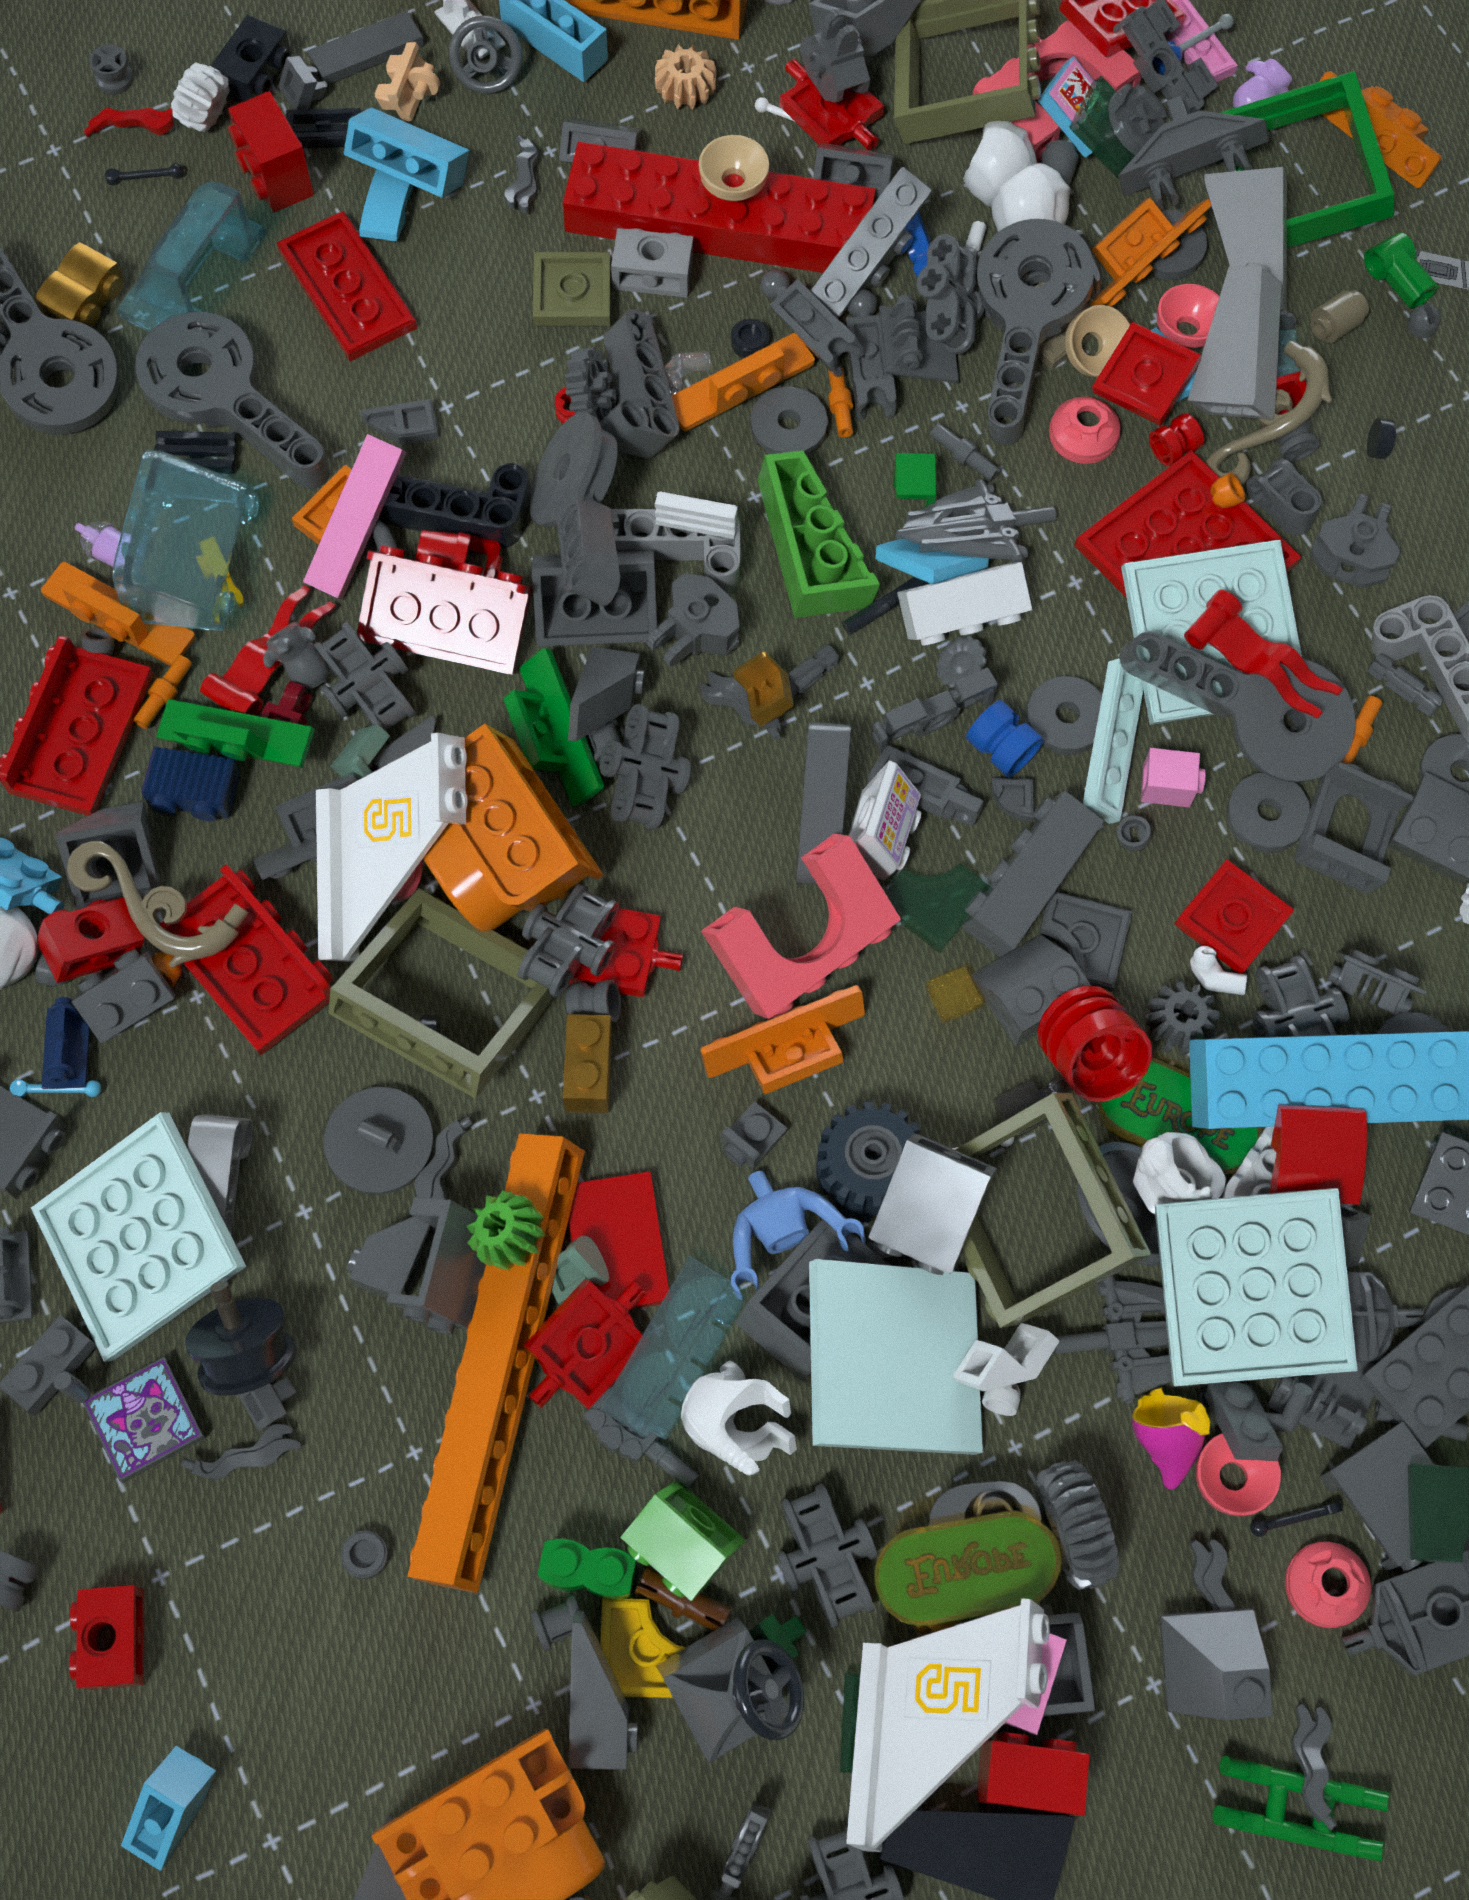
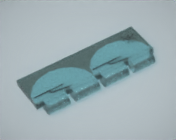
(663, 1355)

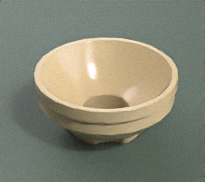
(733, 156)
(1106, 325)

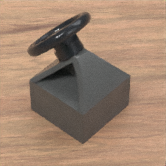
(730, 1691)

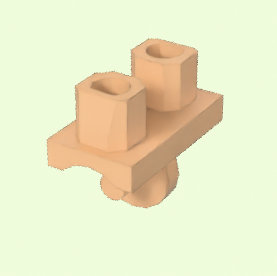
(410, 82)

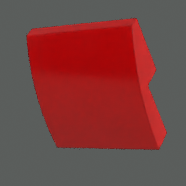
(1320, 1150)

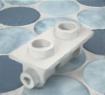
(455, 13)

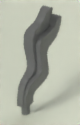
(523, 189)
(730, 693)
(431, 1179)
(262, 1453)
(1208, 1574)
(1307, 1747)

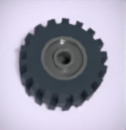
(861, 1157)

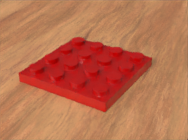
(1171, 519)

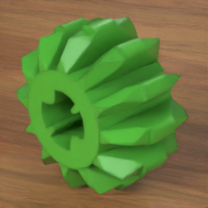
(506, 1230)

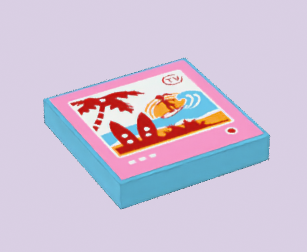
(1065, 96)

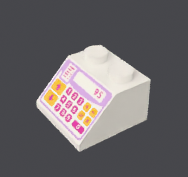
(885, 820)

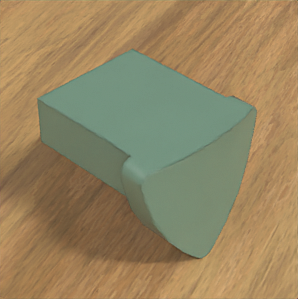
(360, 752)
(576, 1263)

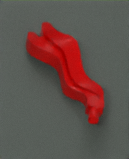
(155, 121)

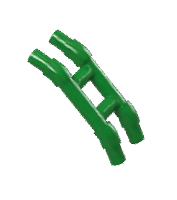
(1273, 1823)

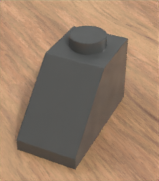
(391, 1258)

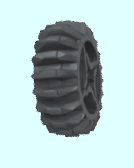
(1079, 1523)

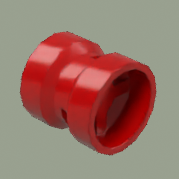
(1173, 441)

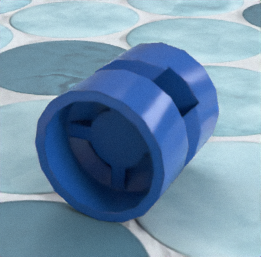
(998, 733)

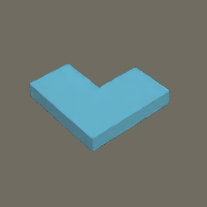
(927, 566)

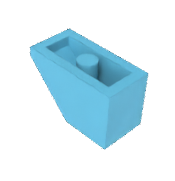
(167, 1807)

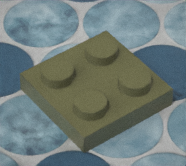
(571, 289)

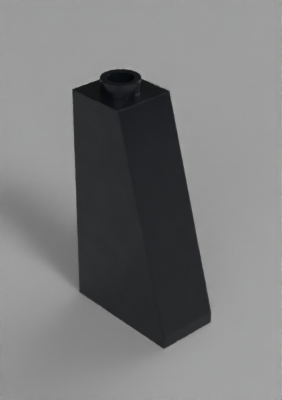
(984, 1852)

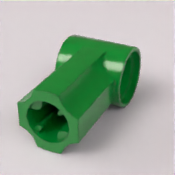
(1397, 264)

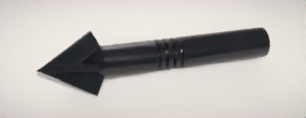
(878, 607)

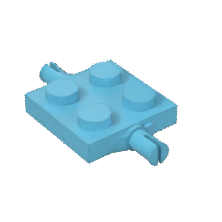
(26, 881)

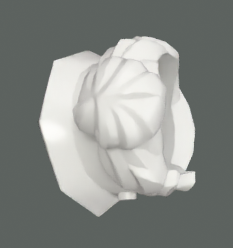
(1176, 1170)

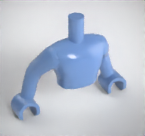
(780, 1224)

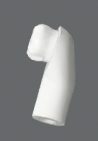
(1212, 975)

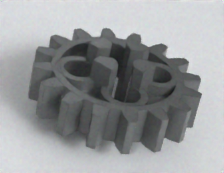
(590, 383)

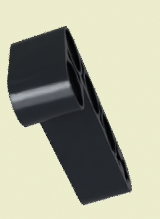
(448, 501)

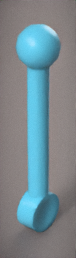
(22, 1088)

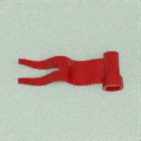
(1252, 654)
(248, 675)

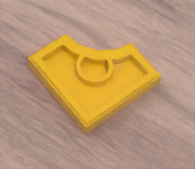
(635, 1647)

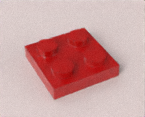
(1146, 373)
(1234, 917)

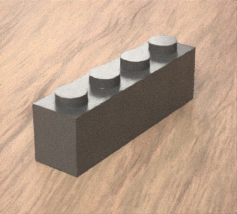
(1031, 874)

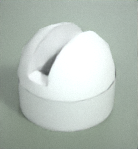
(1003, 1400)

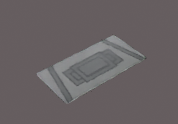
(1445, 269)

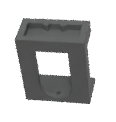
(1383, 801)

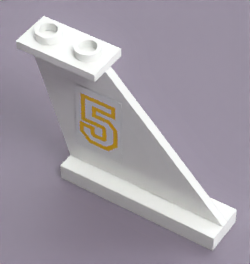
(378, 835)
(935, 1705)

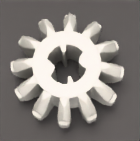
(200, 97)

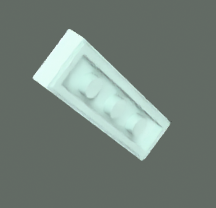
(1113, 743)

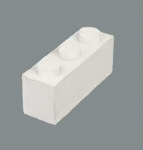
(965, 603)

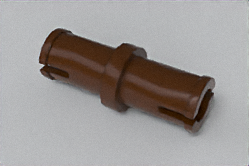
(701, 1609)

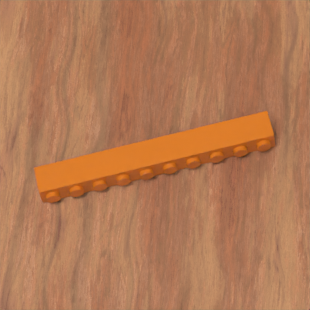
(494, 1378)

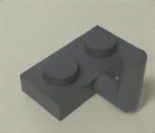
(50, 1368)
(1247, 1426)

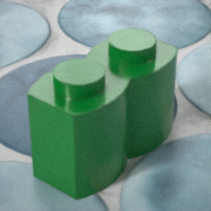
(573, 1568)

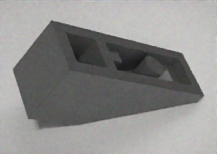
(604, 690)
(598, 1710)

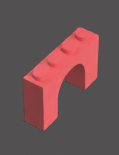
(1054, 52)
(857, 917)

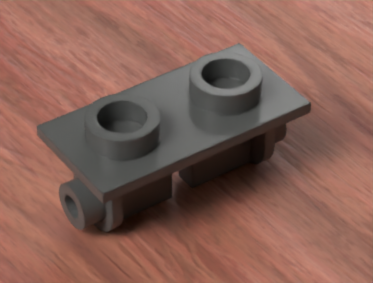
(15, 1276)

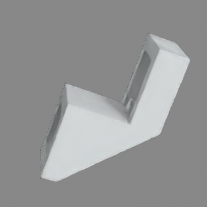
(994, 1367)

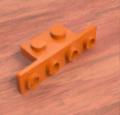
(1397, 135)
(1137, 242)
(741, 381)
(100, 605)
(787, 1045)

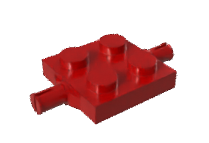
(829, 120)
(634, 955)
(585, 1343)

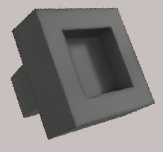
(300, 84)
(265, 1402)

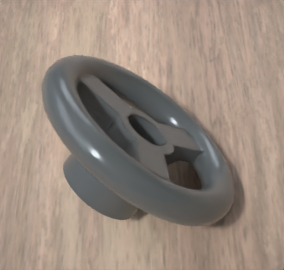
(475, 65)

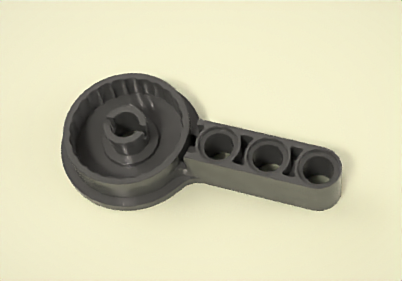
(569, 495)
(1254, 708)

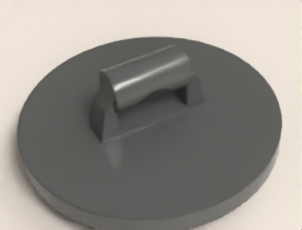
(378, 1140)

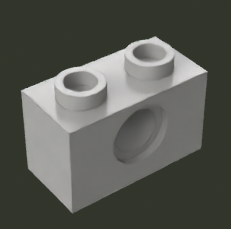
(652, 262)

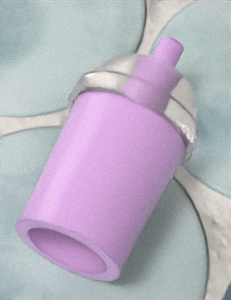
(99, 540)

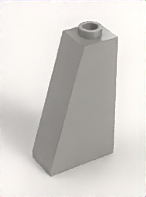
(1253, 218)
(1242, 347)

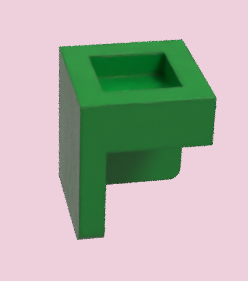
(915, 477)

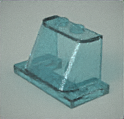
(207, 221)

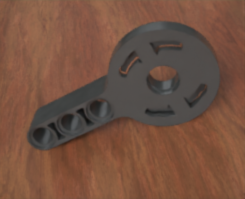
(1028, 311)
(47, 346)
(225, 391)

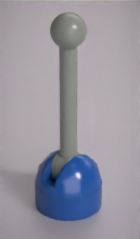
(1225, 22)

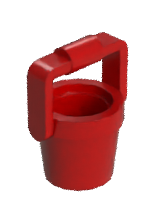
(454, 549)

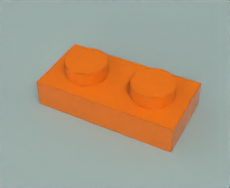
(316, 513)

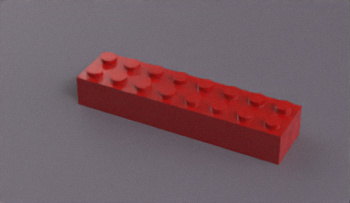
(785, 224)

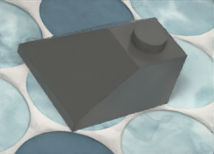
(130, 834)
(1215, 1665)

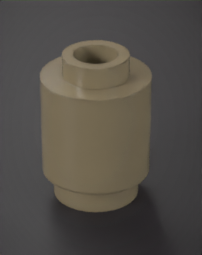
(1339, 315)

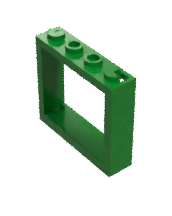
(1318, 99)

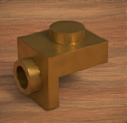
(766, 688)

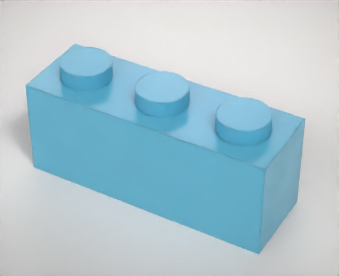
(558, 33)
(406, 152)

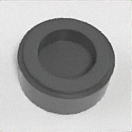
(364, 1554)

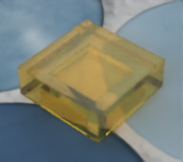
(954, 994)

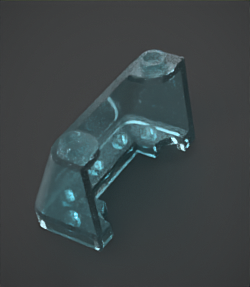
(180, 542)

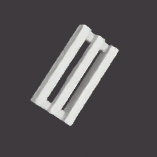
(696, 515)

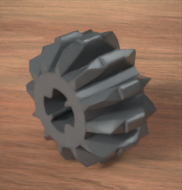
(1166, 1010)

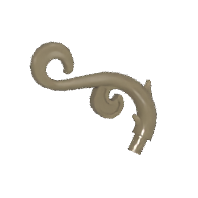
(1317, 389)
(143, 912)

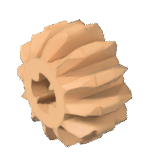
(685, 76)

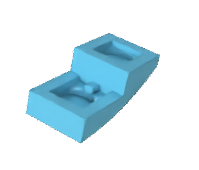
(385, 207)

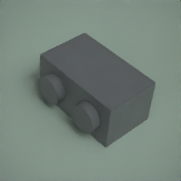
(854, 166)

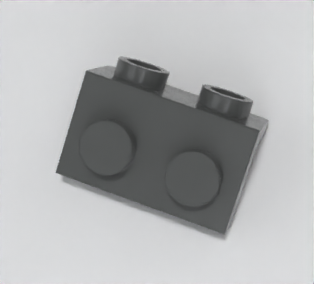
(122, 995)

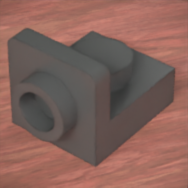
(752, 1137)

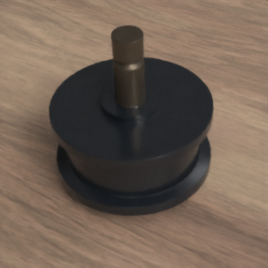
(240, 1343)

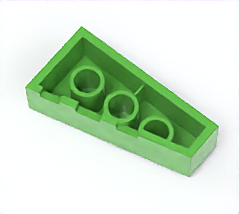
(813, 549)

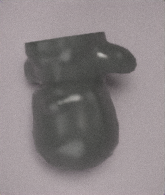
(298, 655)

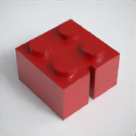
(269, 152)
(1031, 1776)

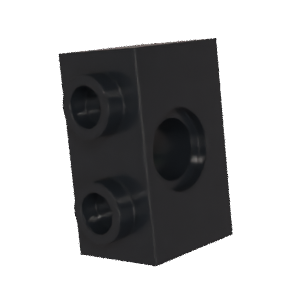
(252, 58)

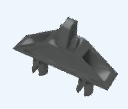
(1188, 144)

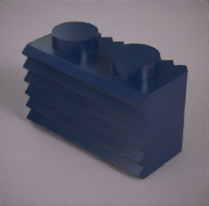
(191, 783)

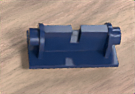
(65, 1047)

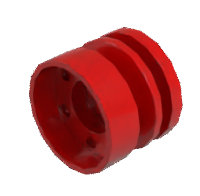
(1094, 1043)

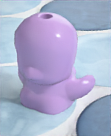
(1268, 81)

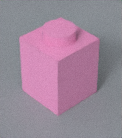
(1171, 777)

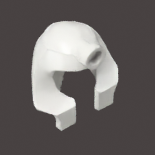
(710, 1414)

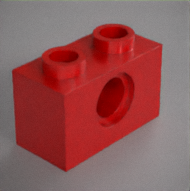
(74, 955)
(124, 1661)

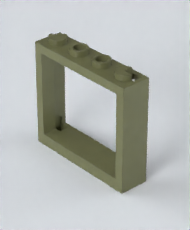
(972, 111)
(413, 1038)
(1100, 1191)

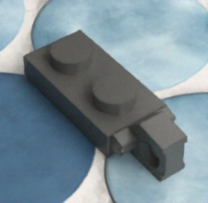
(938, 789)

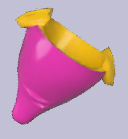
(1171, 1433)

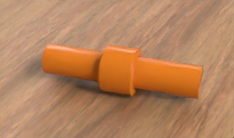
(841, 404)
(162, 691)
(1363, 727)

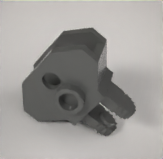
(837, 57)
(1358, 543)
(697, 620)

